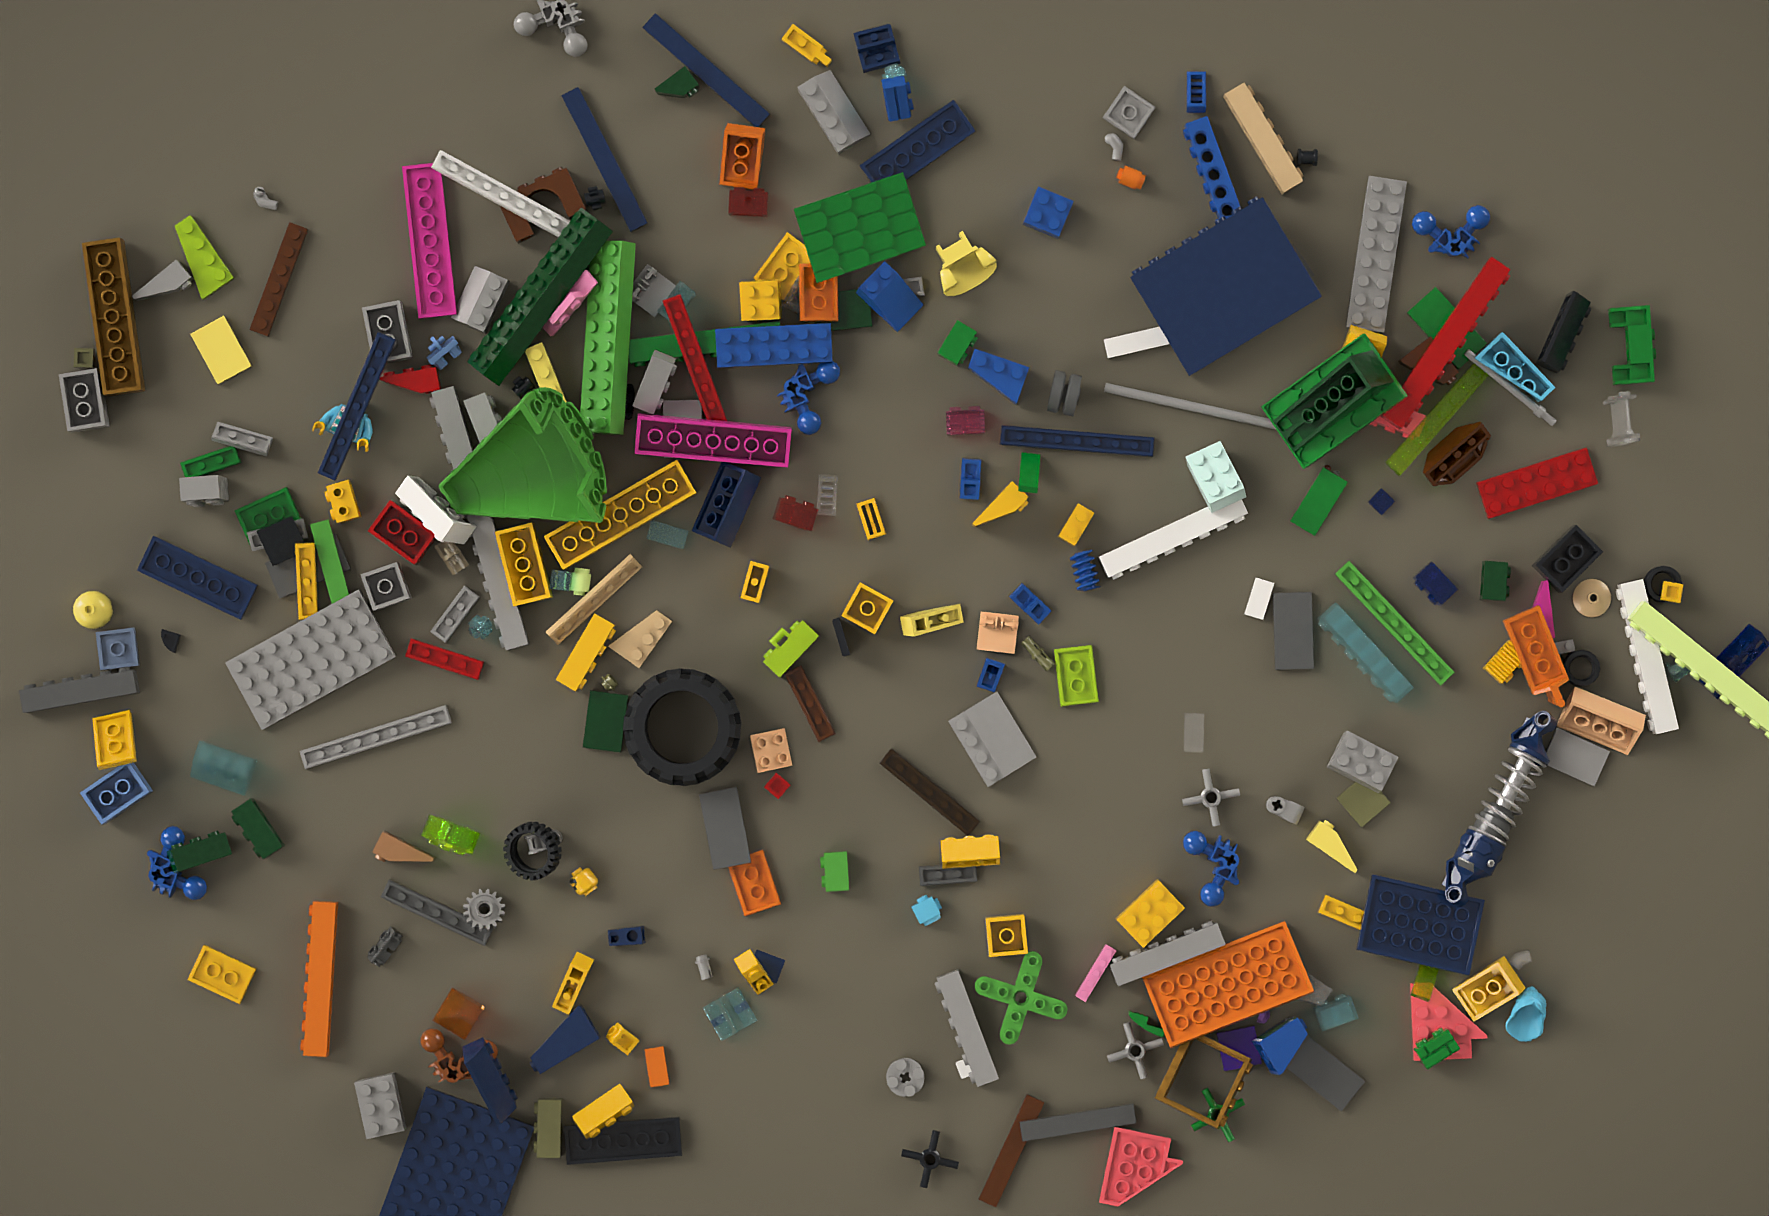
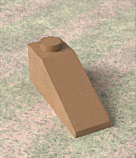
(395, 849)

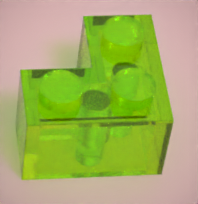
(450, 835)

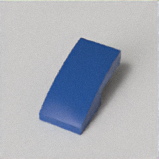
(970, 478)
(1030, 603)

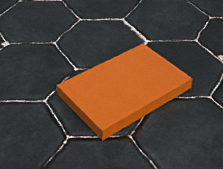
(817, 300)
(755, 884)

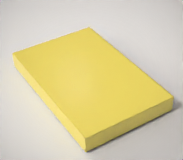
(221, 350)

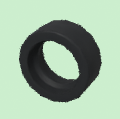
(1650, 575)
(1595, 667)

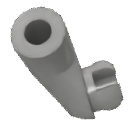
(1116, 144)
(262, 199)

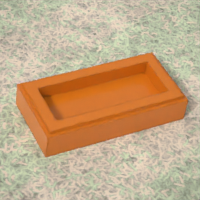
(656, 1066)

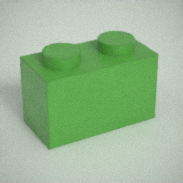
(836, 871)

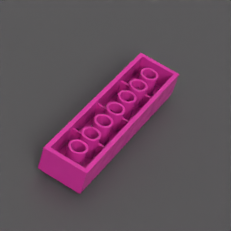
(713, 440)

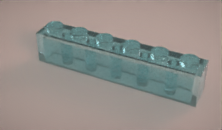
(1365, 652)

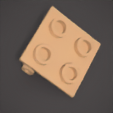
(997, 632)
(771, 750)

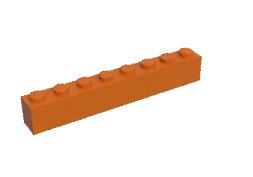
(320, 978)

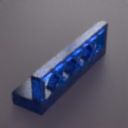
(1741, 646)

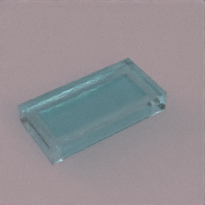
(667, 534)

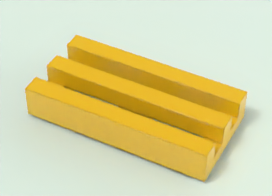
(875, 535)

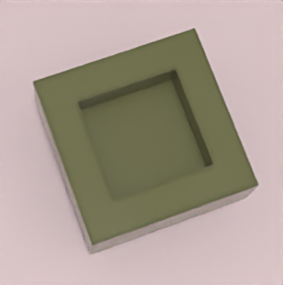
(84, 358)

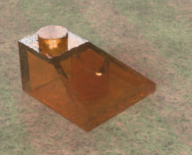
(458, 1013)

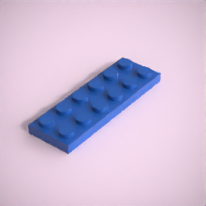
(773, 345)

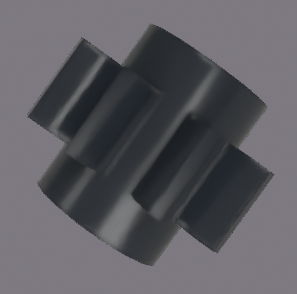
(594, 198)
(522, 386)

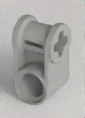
(1288, 810)
(537, 845)

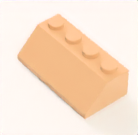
(1601, 720)

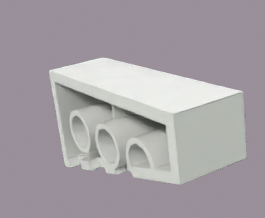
(434, 511)

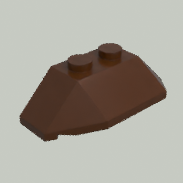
(1456, 454)

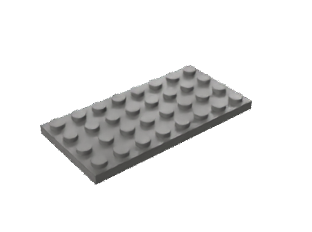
(310, 659)

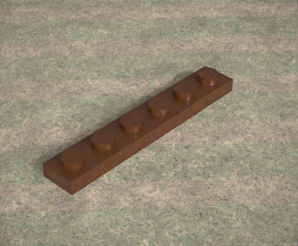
(278, 279)

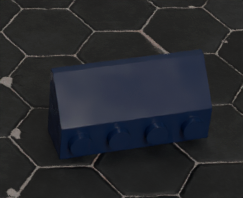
(726, 504)
(489, 1079)

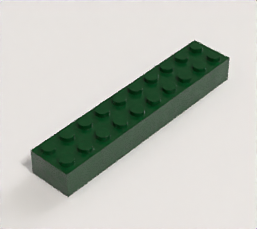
(539, 296)

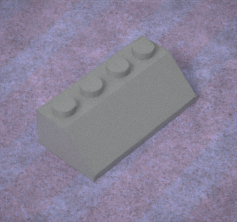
(833, 111)

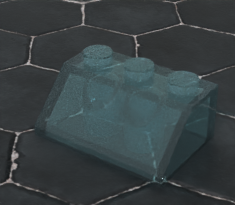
(222, 767)

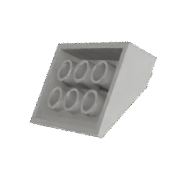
(992, 739)

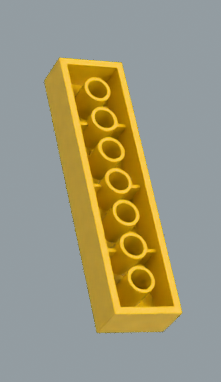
(622, 515)

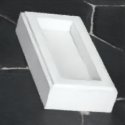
(1259, 598)

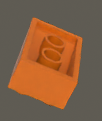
(742, 156)

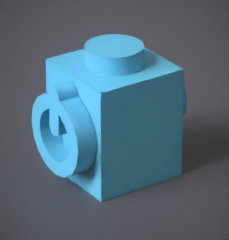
(927, 910)

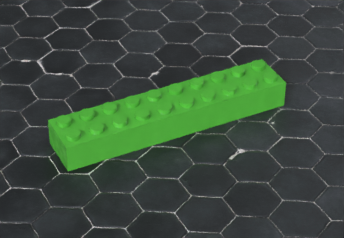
(608, 338)

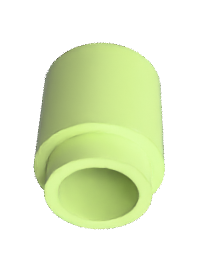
(580, 581)

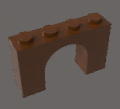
(558, 183)

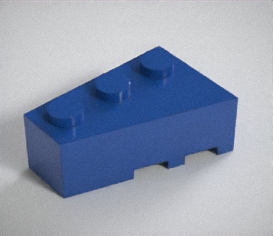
(1000, 373)

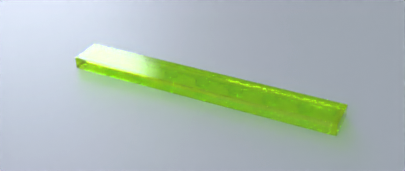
(1436, 419)

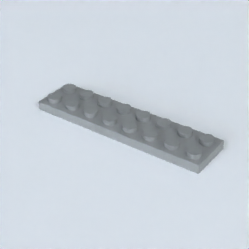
(1376, 253)

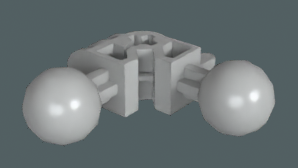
(574, 43)

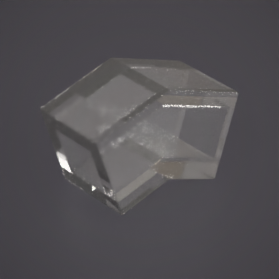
(1520, 958)

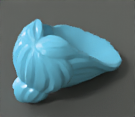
(1527, 1015)

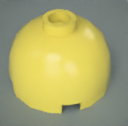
(92, 609)

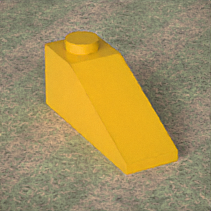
(572, 983)

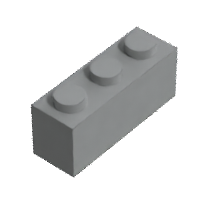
(655, 382)

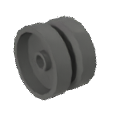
(1064, 393)

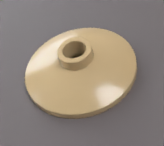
(1582, 600)

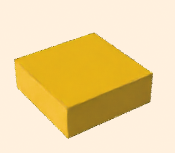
(1671, 592)

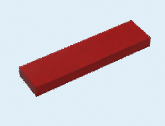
(444, 659)

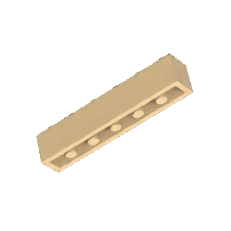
(1263, 139)

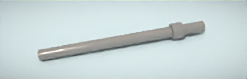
(1538, 410)

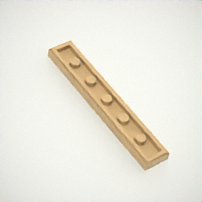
(594, 599)

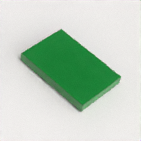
(267, 511)

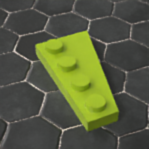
(205, 263)

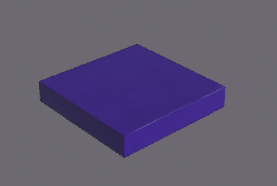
(1239, 1041)

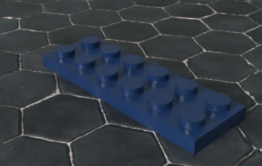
(920, 144)
(197, 577)

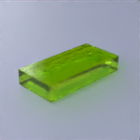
(1424, 982)

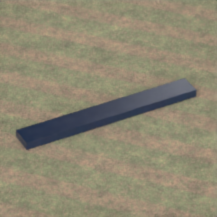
(706, 70)
(604, 159)
(356, 406)
(1077, 441)

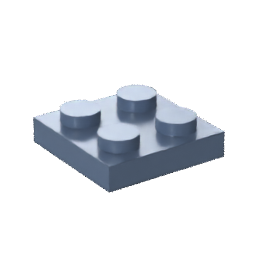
(117, 648)

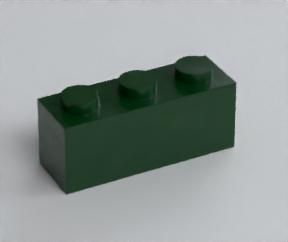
(257, 829)
(199, 851)

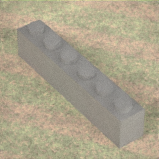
(1167, 953)
(967, 1028)

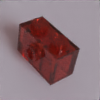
(748, 202)
(795, 513)

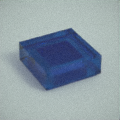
(1381, 501)

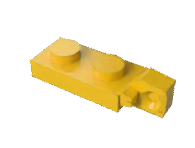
(806, 46)

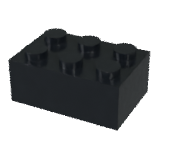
(1567, 558)

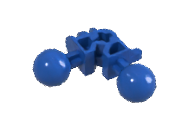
(1476, 217)
(808, 421)
(1195, 844)
(193, 887)

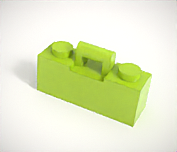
(798, 642)

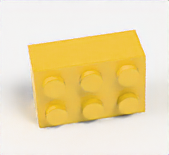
(1150, 913)

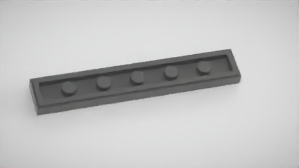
(434, 911)
(1077, 1122)

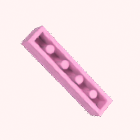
(1095, 973)

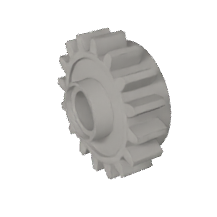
(484, 920)

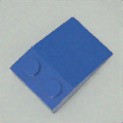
(890, 296)

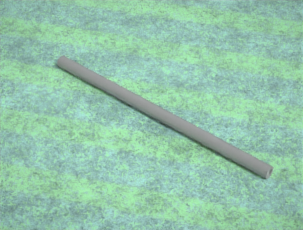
(1188, 405)

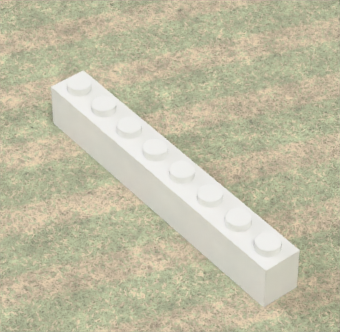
(1168, 537)
(1648, 663)

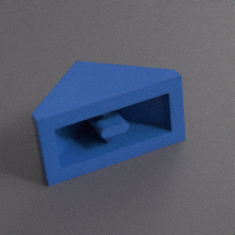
(990, 675)

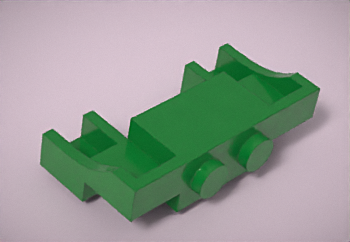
(1638, 345)

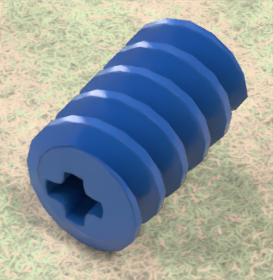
(1084, 571)

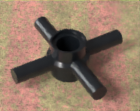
(931, 1150)

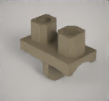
(452, 556)

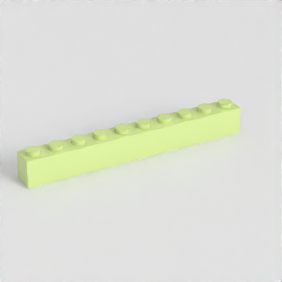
(1701, 664)

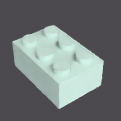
(1215, 476)

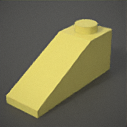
(931, 620)
(1330, 843)

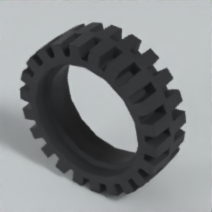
(515, 860)

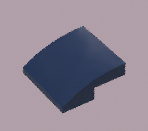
(876, 48)

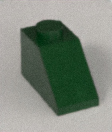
(679, 85)

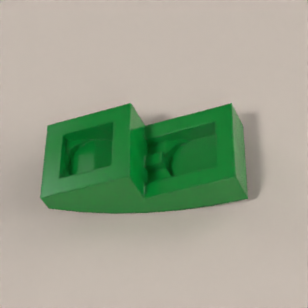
(1142, 1019)

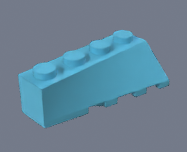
(1508, 361)

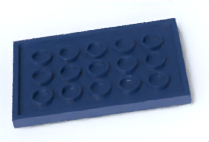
(1419, 925)

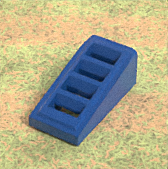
(1196, 104)

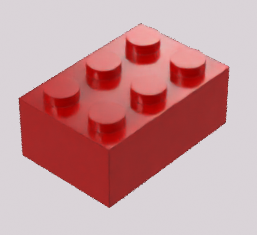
(402, 532)

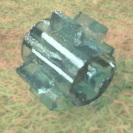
(893, 71)
(480, 627)

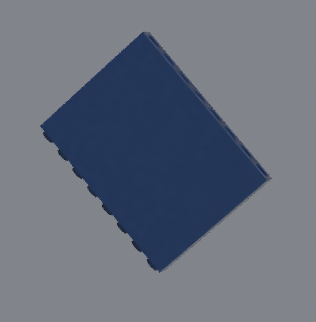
(1225, 285)

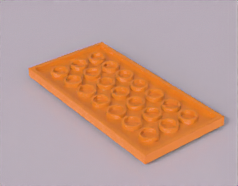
(1228, 984)

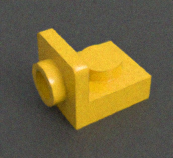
(622, 1038)

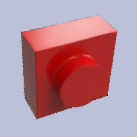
(777, 785)

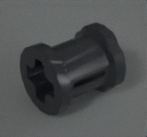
(1307, 157)

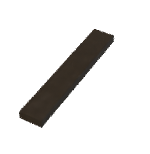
(929, 792)

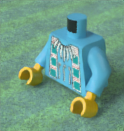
(331, 420)

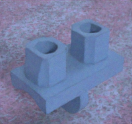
(436, 356)

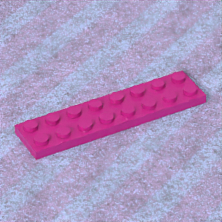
(429, 241)

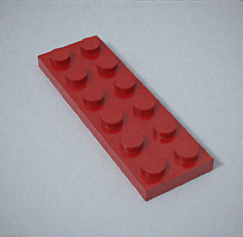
(1537, 483)

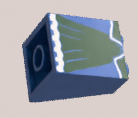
(1280, 1043)

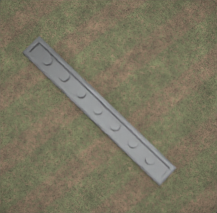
(375, 737)

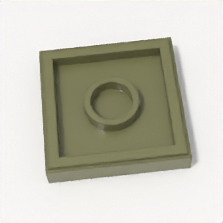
(1362, 803)

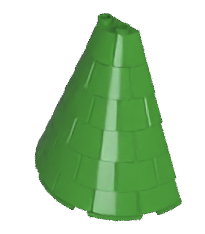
(532, 466)

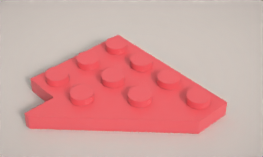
(1442, 1014)
(1134, 1164)

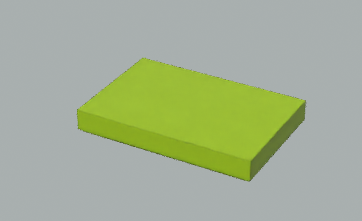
(1076, 675)

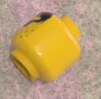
(583, 881)

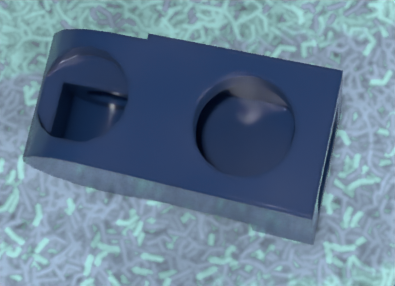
(626, 936)

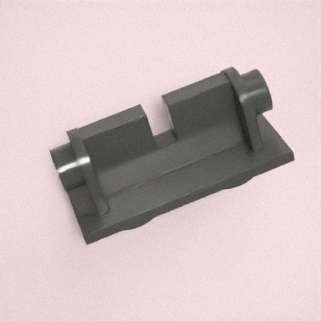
(388, 939)

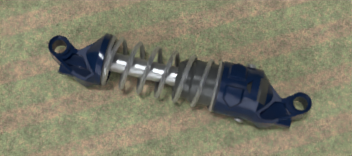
(1485, 841)

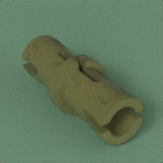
(1037, 653)

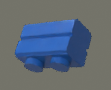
(896, 98)

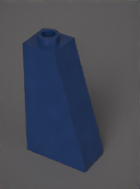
(570, 1037)

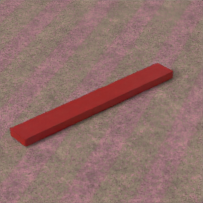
(694, 358)

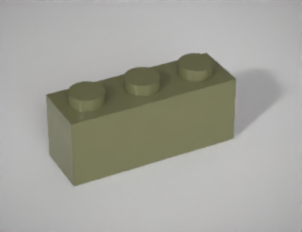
(548, 1128)

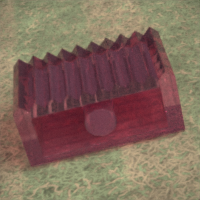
(965, 421)

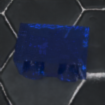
(1434, 583)

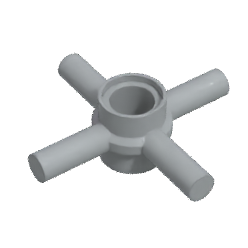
(1202, 798)
(1137, 1058)

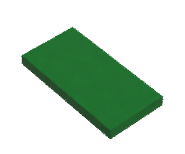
(1431, 315)

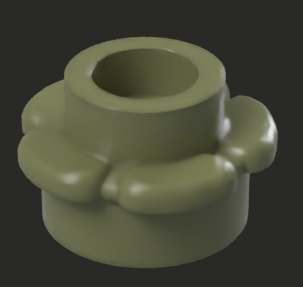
(609, 682)

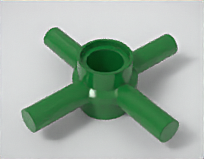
(1213, 1107)

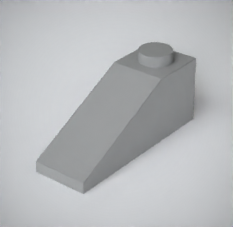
(167, 281)

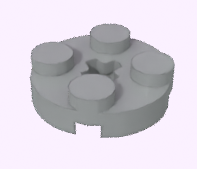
(902, 1066)

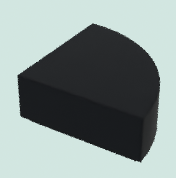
(170, 640)

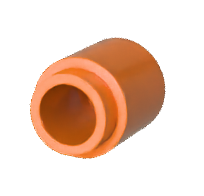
(1130, 177)

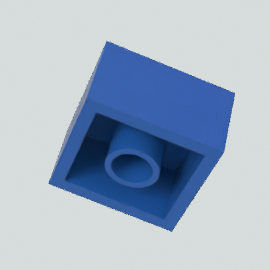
(1048, 212)

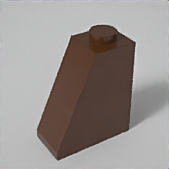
(1412, 358)

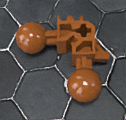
(433, 1042)

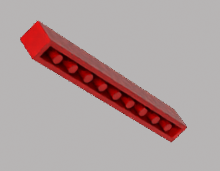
(1447, 340)

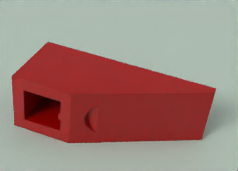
(419, 381)

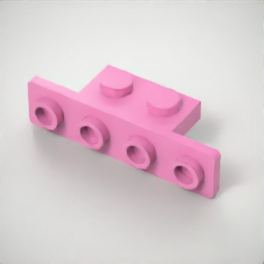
(570, 303)

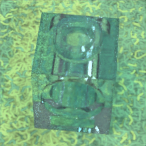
(560, 580)

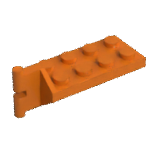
(1537, 653)

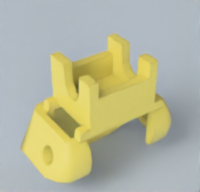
(964, 266)

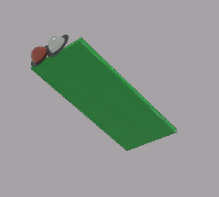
(1319, 500)

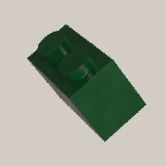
(1494, 581)

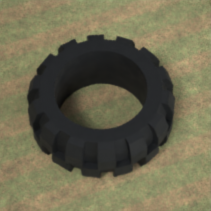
(637, 732)

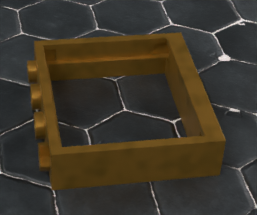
(1230, 1100)

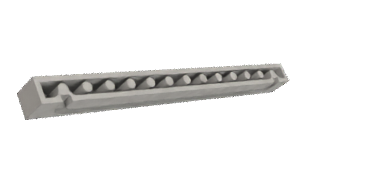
(459, 445)

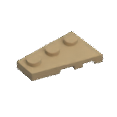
(642, 638)

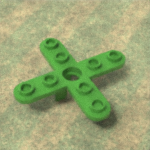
(1016, 1010)

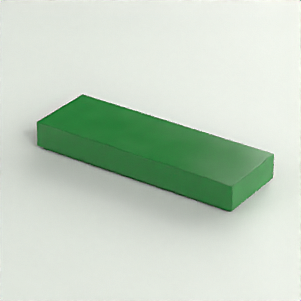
(211, 462)
(1029, 472)

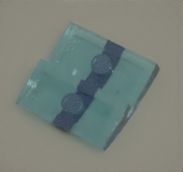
(729, 1014)

